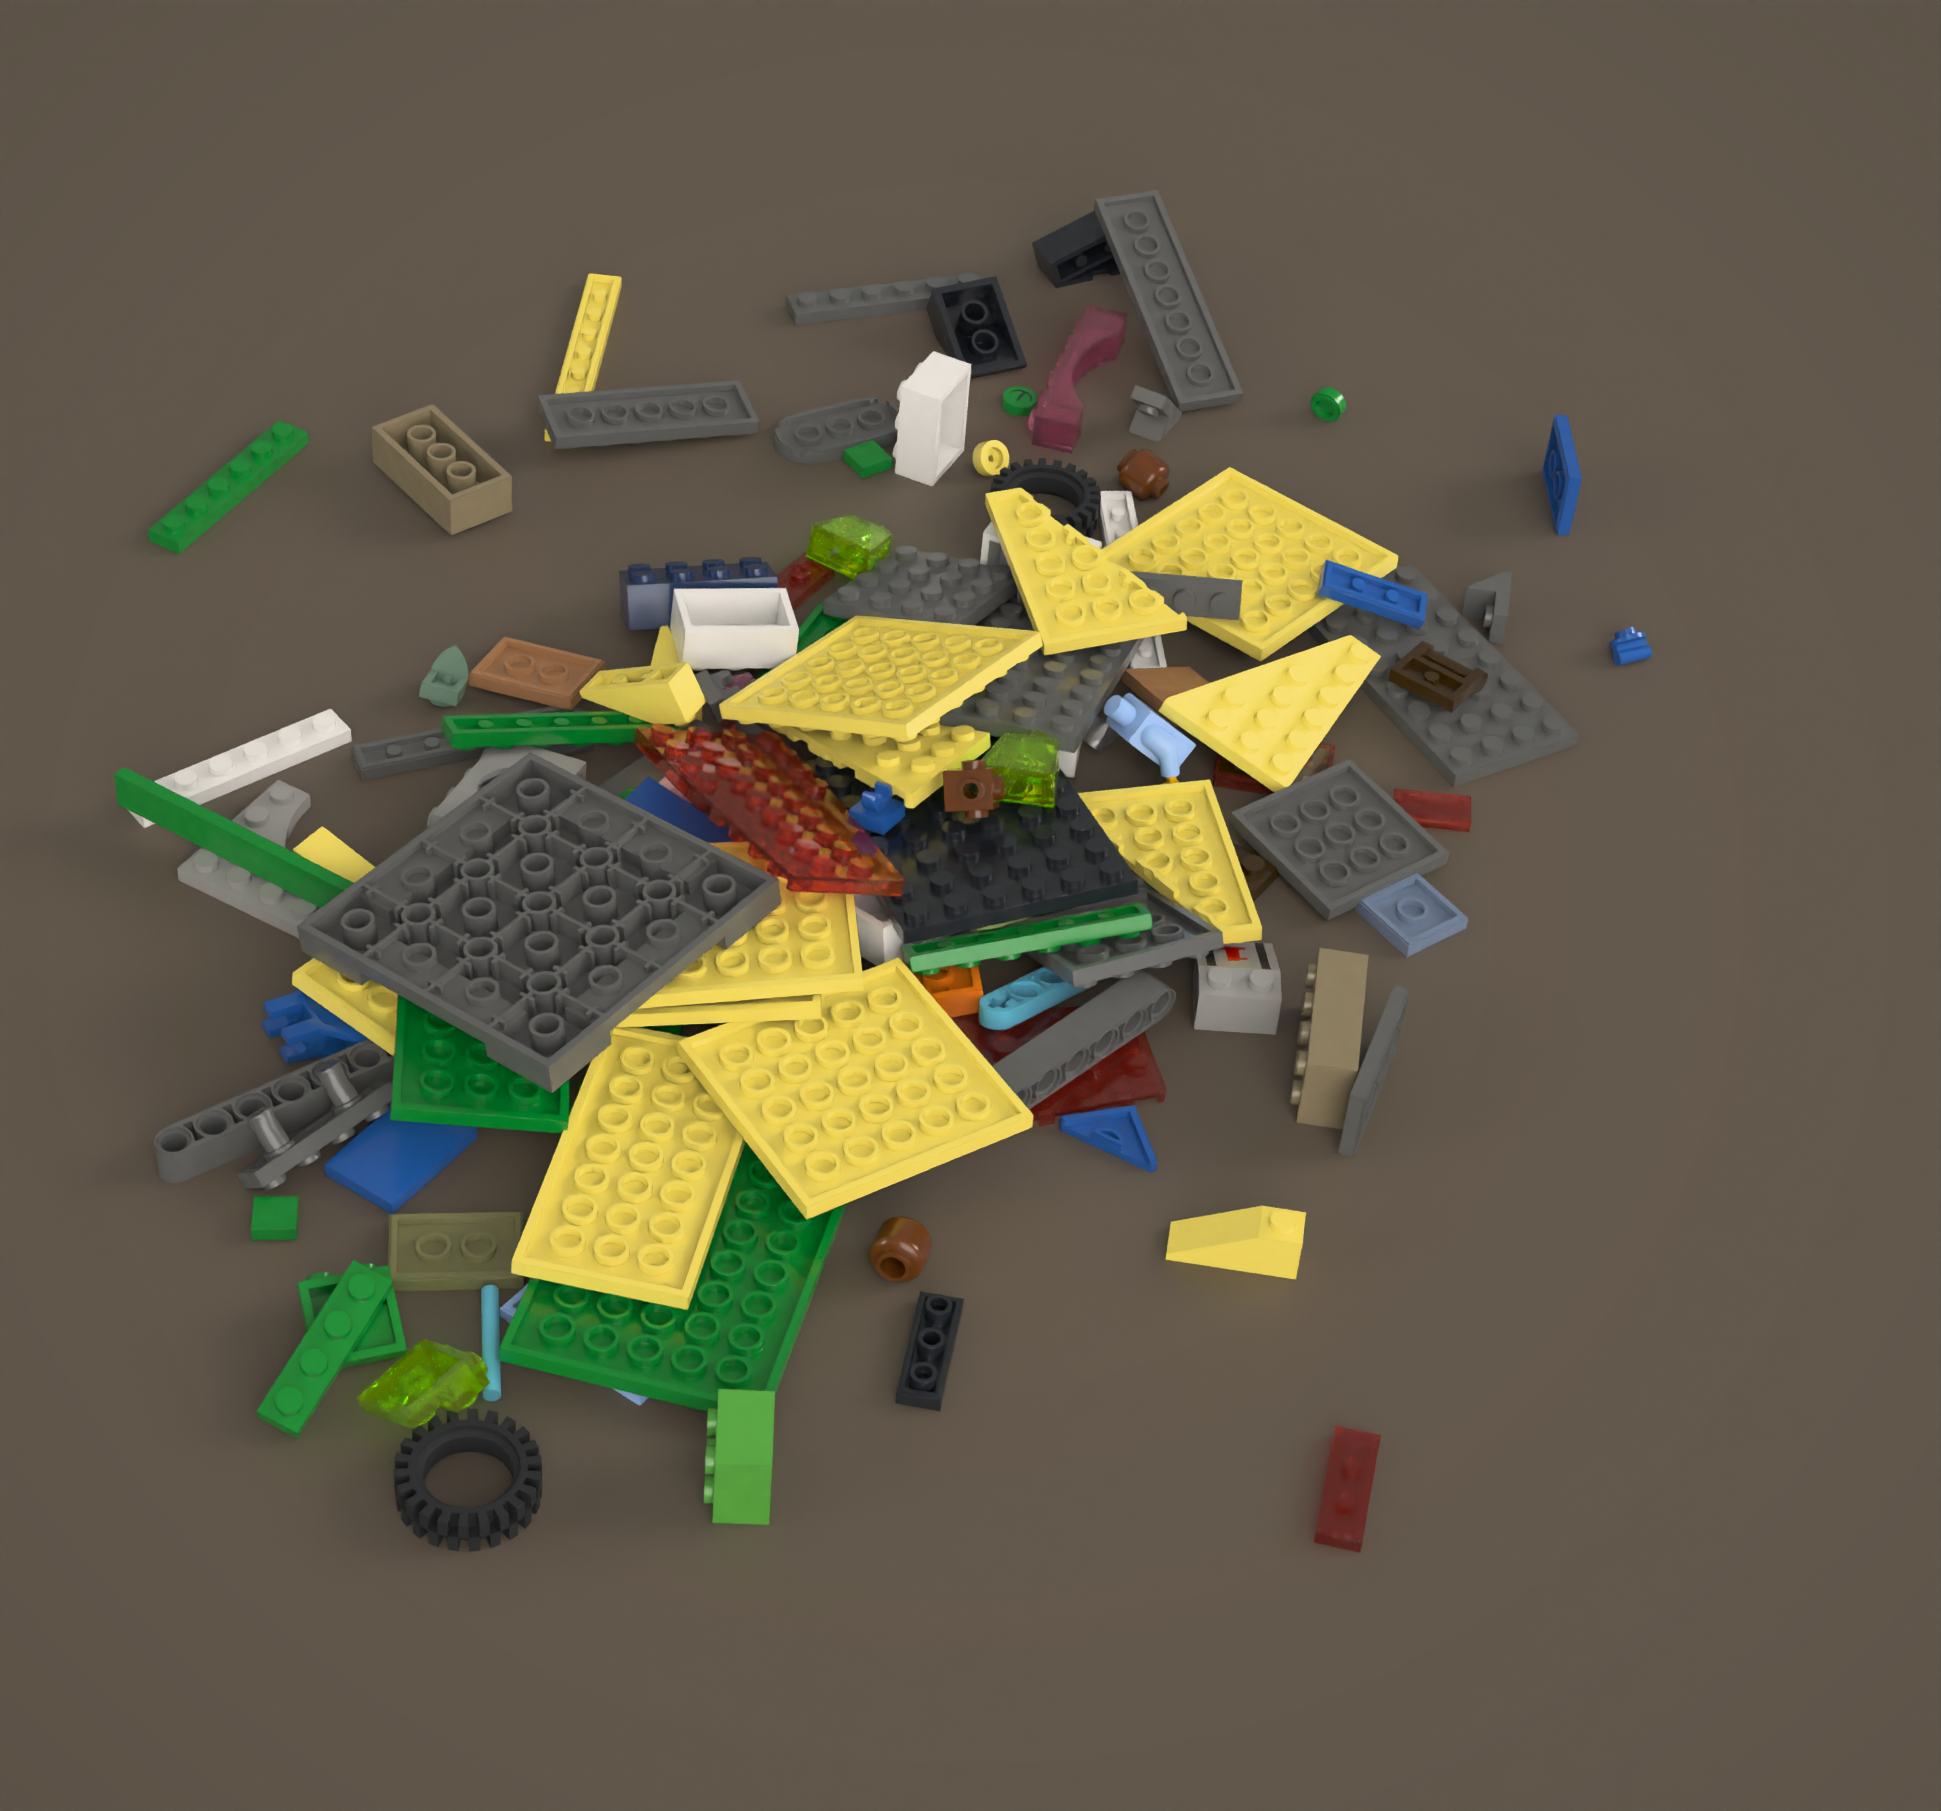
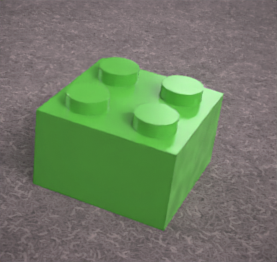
(740, 1456)

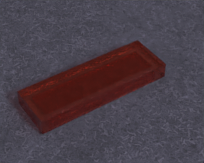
(1347, 1489)

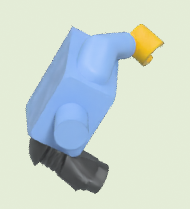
(1143, 730)

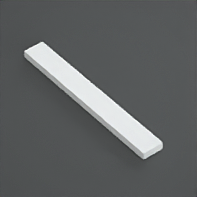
(1117, 518)

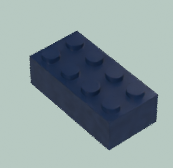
(648, 592)

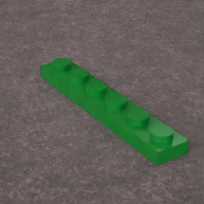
(228, 487)
(541, 729)
(1040, 935)

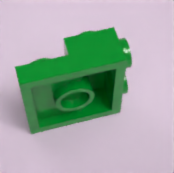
(383, 1336)

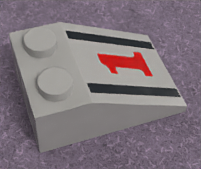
(1237, 989)

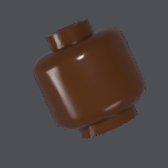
(1143, 474)
(900, 1249)

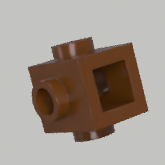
(959, 794)

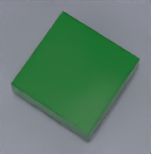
(867, 458)
(275, 1218)

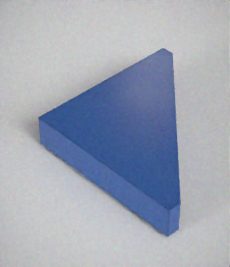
(1115, 1132)

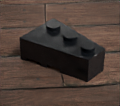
(1075, 253)

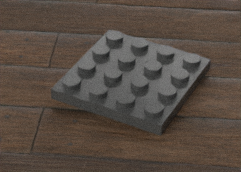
(924, 588)
(1338, 838)
(1173, 937)

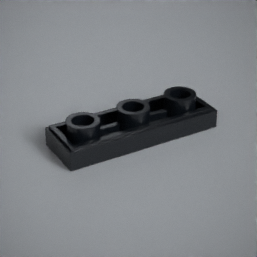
(929, 1351)

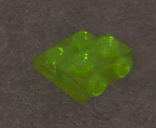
(423, 1381)

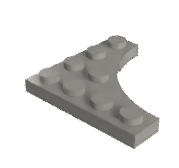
(273, 818)

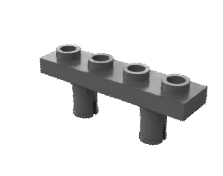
(304, 1147)

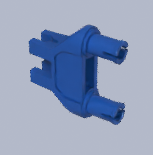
(307, 1028)

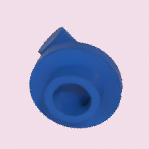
(1630, 646)

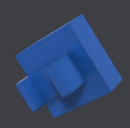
(878, 810)

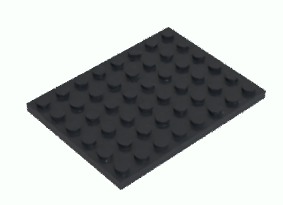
(990, 867)

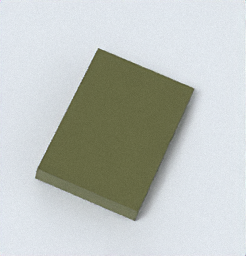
(454, 1250)

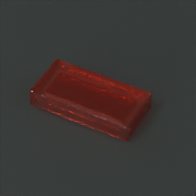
(1436, 809)

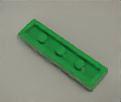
(324, 1349)

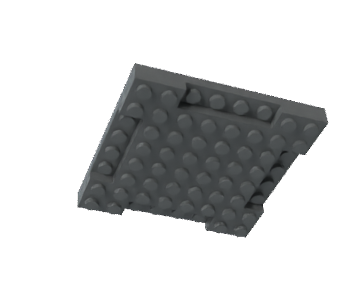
(539, 916)

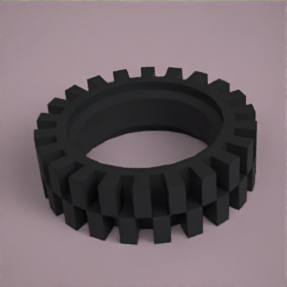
(1058, 482)
(472, 1523)

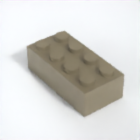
(442, 469)
(1329, 1037)

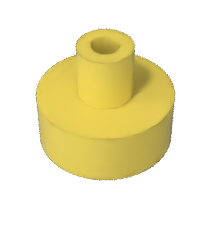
(990, 458)

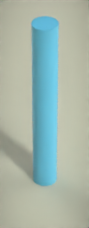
(491, 1340)

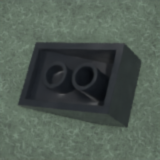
(976, 326)

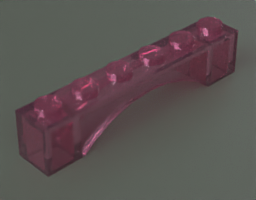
(1060, 412)

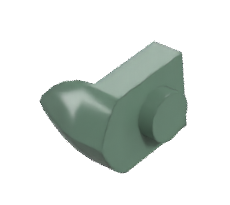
(447, 679)

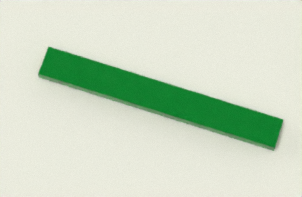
(227, 839)

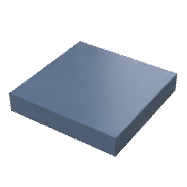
(1412, 915)

